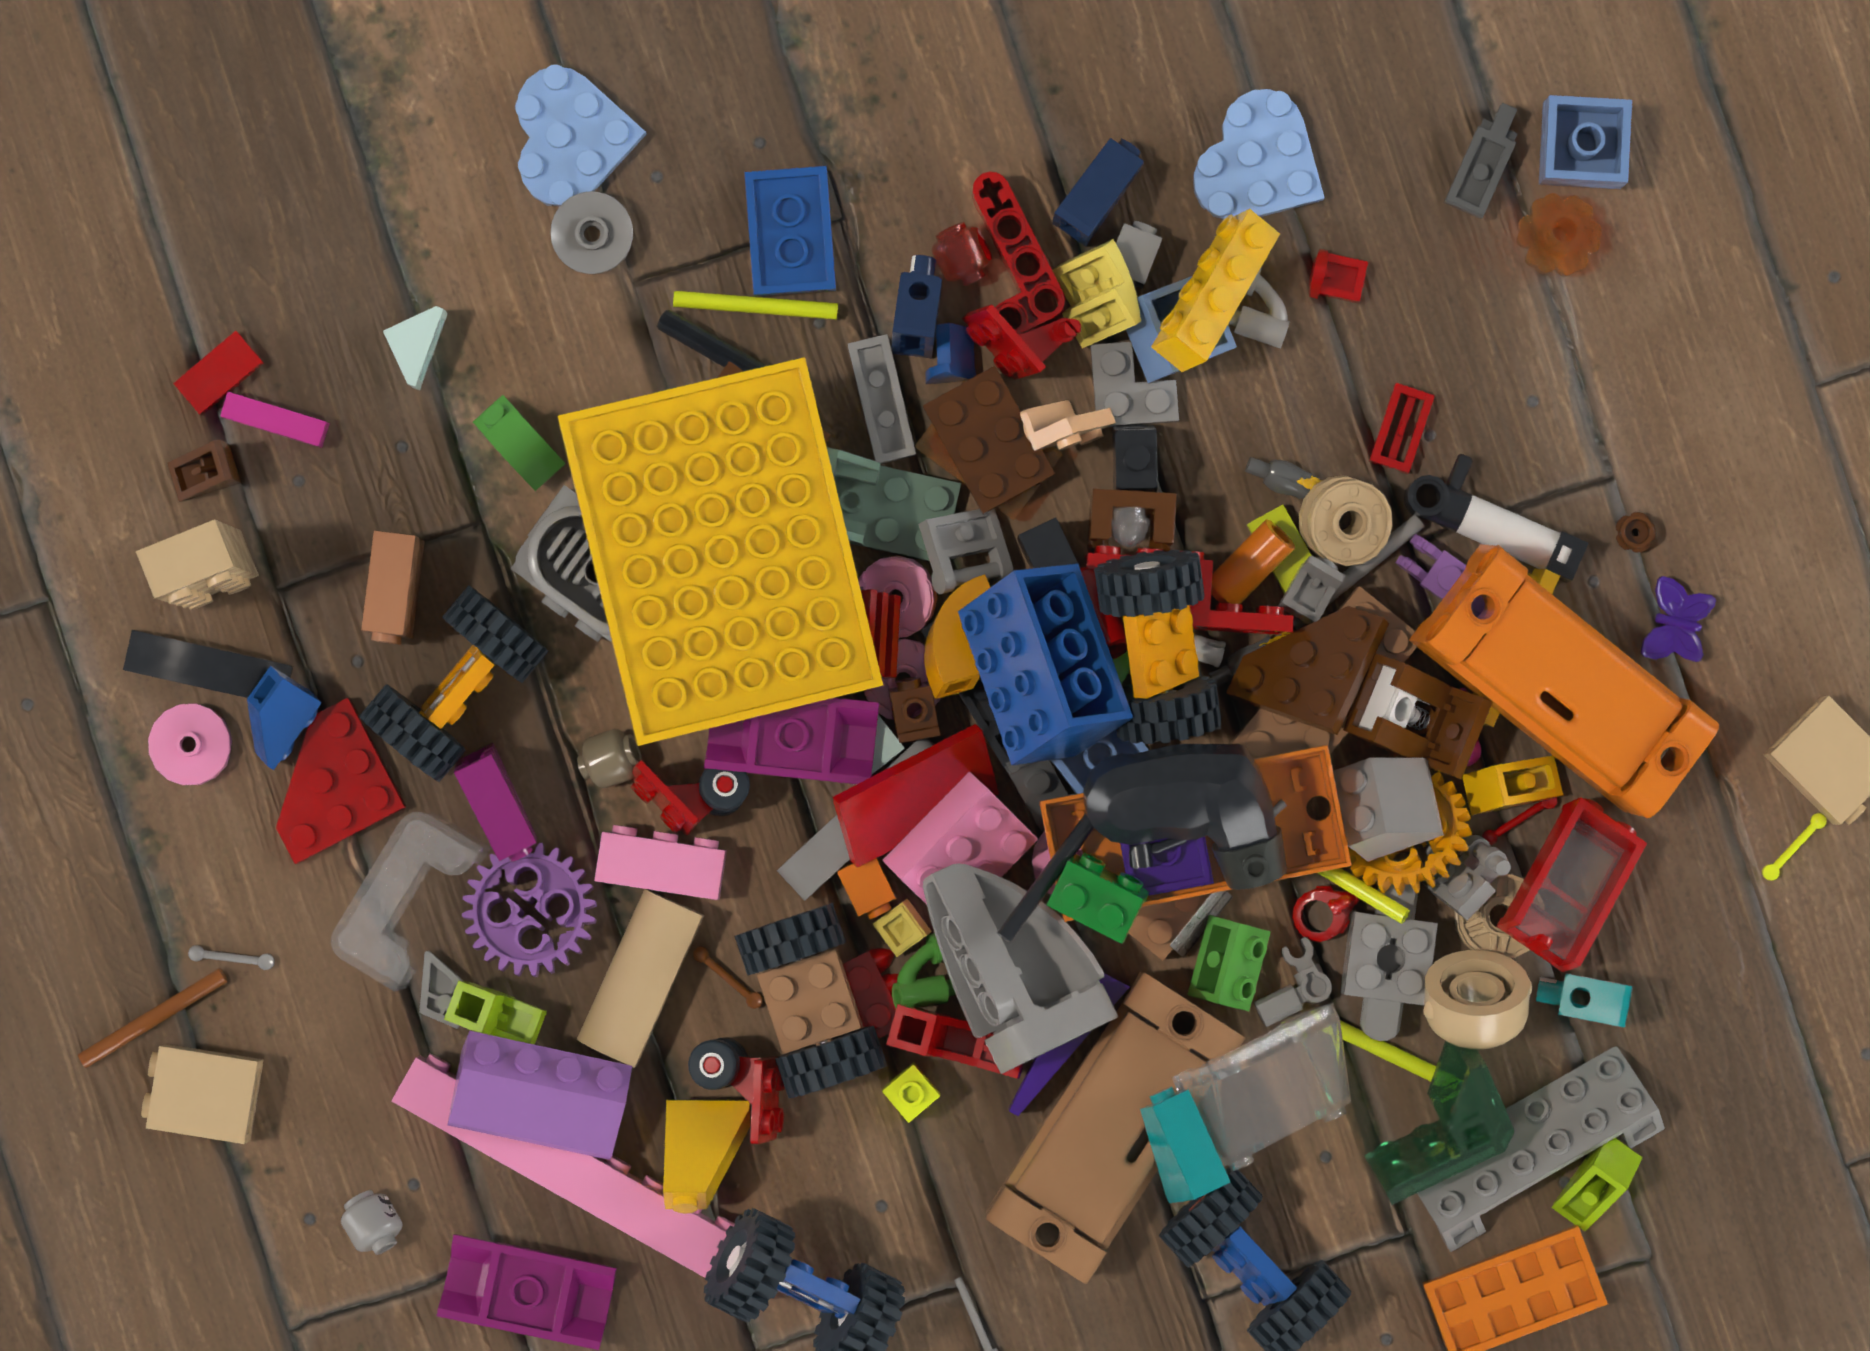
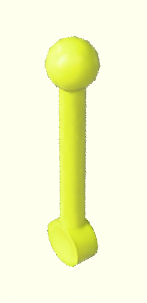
(1771, 871)

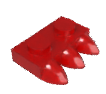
(871, 989)

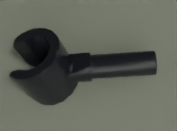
(1141, 854)

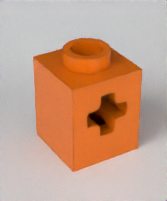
(867, 888)

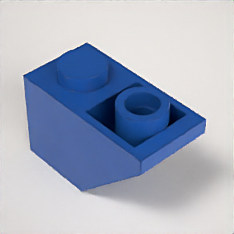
(278, 714)

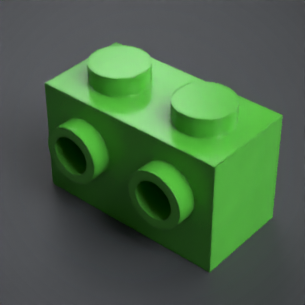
(1229, 963)

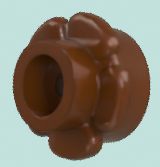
(1646, 530)

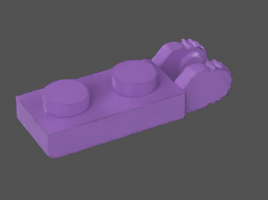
(1442, 573)

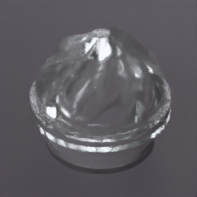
(1129, 526)

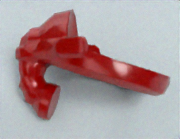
(1338, 902)

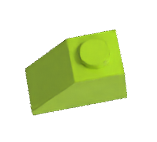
(1597, 1183)

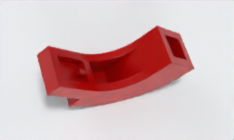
(942, 1037)

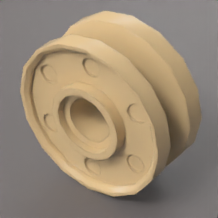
(1369, 523)
(1480, 933)

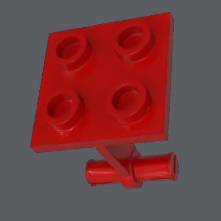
(1016, 353)

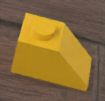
(1512, 784)

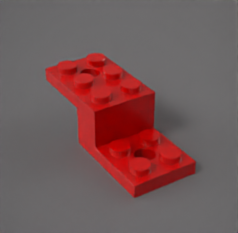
(1226, 616)

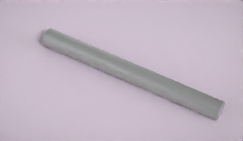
(1356, 572)

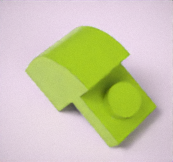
(494, 1013)

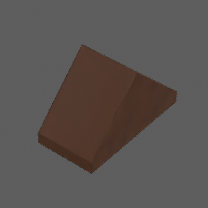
(204, 470)

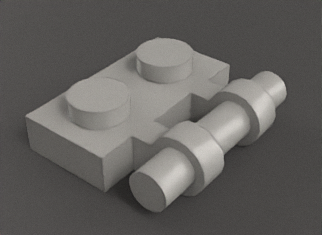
(1470, 882)

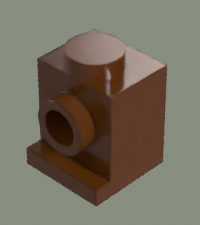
(908, 727)

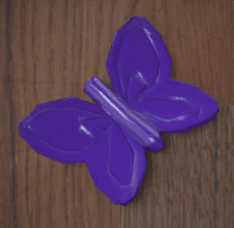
(1680, 622)

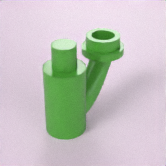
(922, 991)

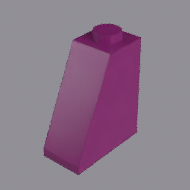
(495, 803)

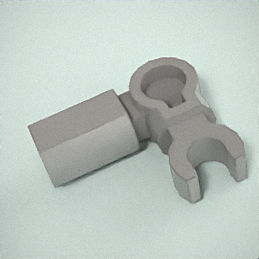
(1312, 983)

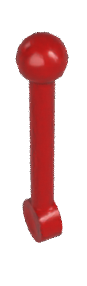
(1492, 835)

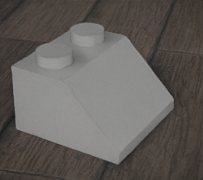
(1387, 805)

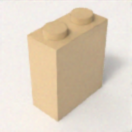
(1826, 760)
(202, 1093)

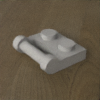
(963, 536)

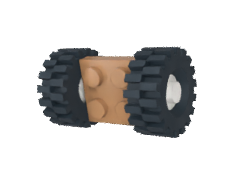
(810, 1001)

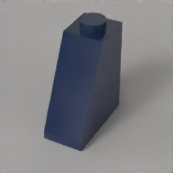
(1098, 190)

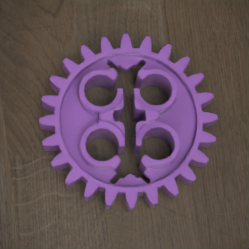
(505, 938)

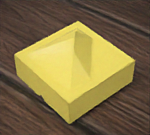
(902, 927)

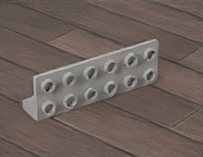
(1549, 1133)

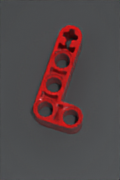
(1013, 249)

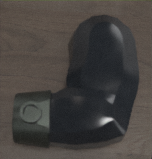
(1190, 795)

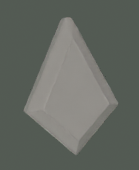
(437, 988)

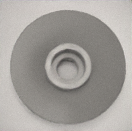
(587, 211)

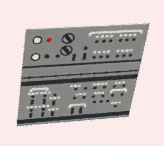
(1196, 926)

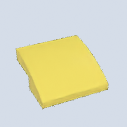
(1099, 293)

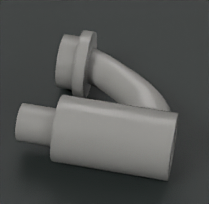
(1258, 325)

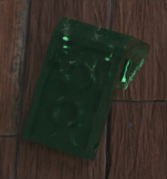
(1454, 1142)

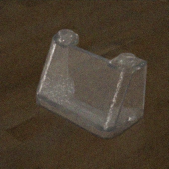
(1271, 1085)

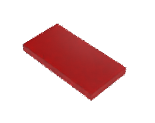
(891, 803)

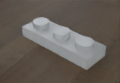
(881, 399)

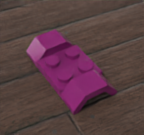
(811, 741)
(527, 1291)

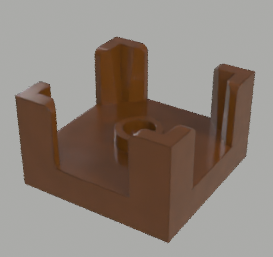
(1159, 509)

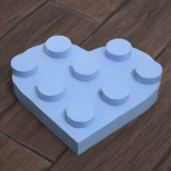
(572, 135)
(1261, 161)

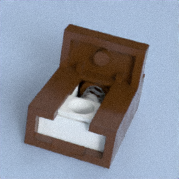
(1417, 716)

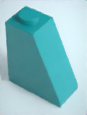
(1182, 1146)

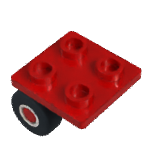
(687, 804)
(726, 1064)

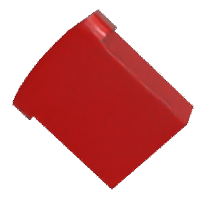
(1337, 277)

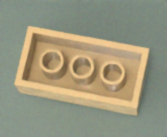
(198, 564)

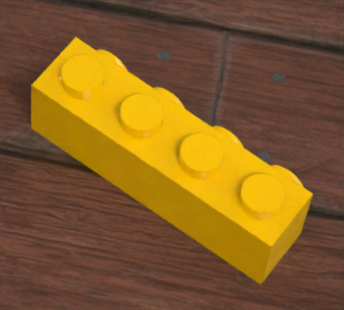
(1215, 290)

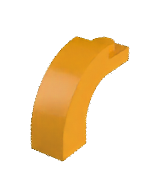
(947, 651)

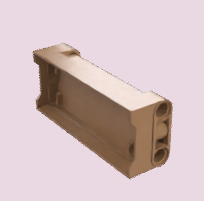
(1093, 1145)

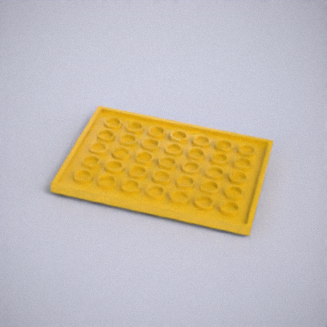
(720, 551)

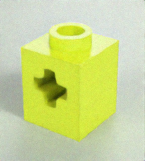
(911, 1092)

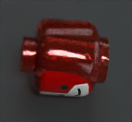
(961, 253)

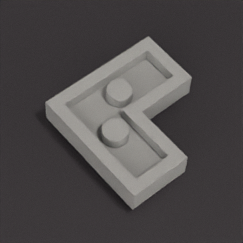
(1129, 401)

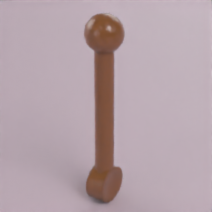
(753, 999)

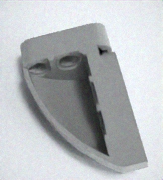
(1024, 991)

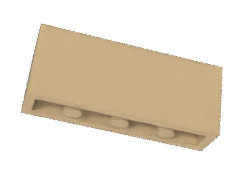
(640, 978)

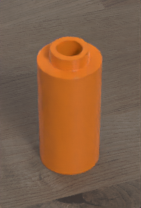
(1250, 563)

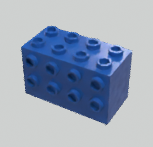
(1044, 664)

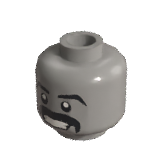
(371, 1222)

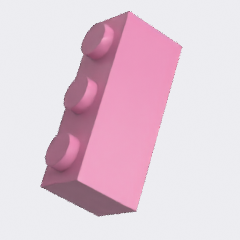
(661, 863)

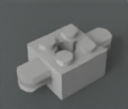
(1387, 964)

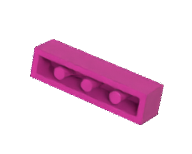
(274, 419)

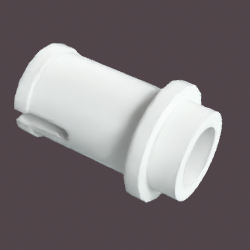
(1209, 650)

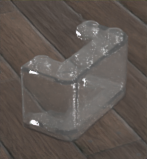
(366, 928)

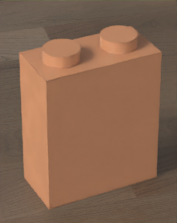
(392, 587)

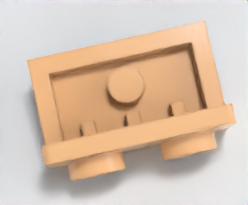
(1060, 427)

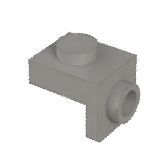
(1312, 589)

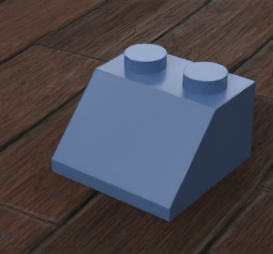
(1153, 310)

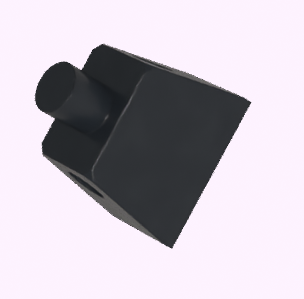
(1135, 458)

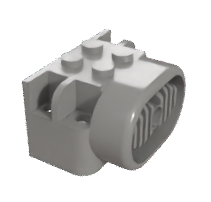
(558, 563)

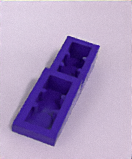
(1048, 1064)

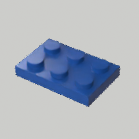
(790, 231)

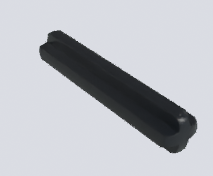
(705, 342)

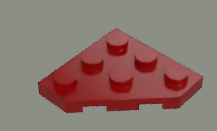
(335, 785)

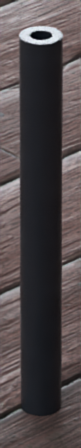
(1046, 879)

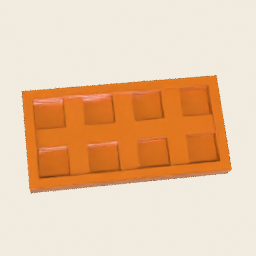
(1515, 1292)

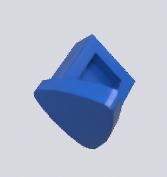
(954, 355)

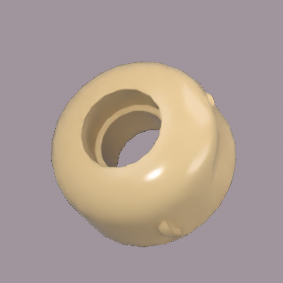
(1476, 998)

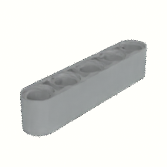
(827, 848)

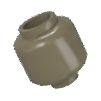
(609, 758)

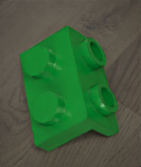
(1098, 896)

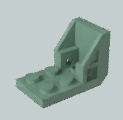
(887, 504)

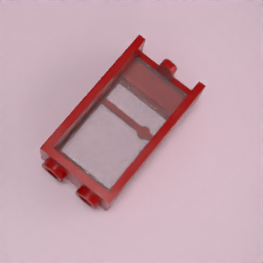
(1573, 884)

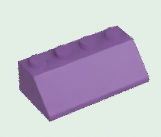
(539, 1095)

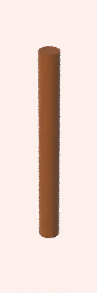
(152, 1018)

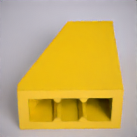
(699, 1149)

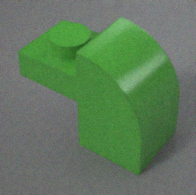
(518, 442)

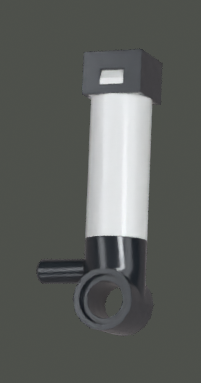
(1495, 525)

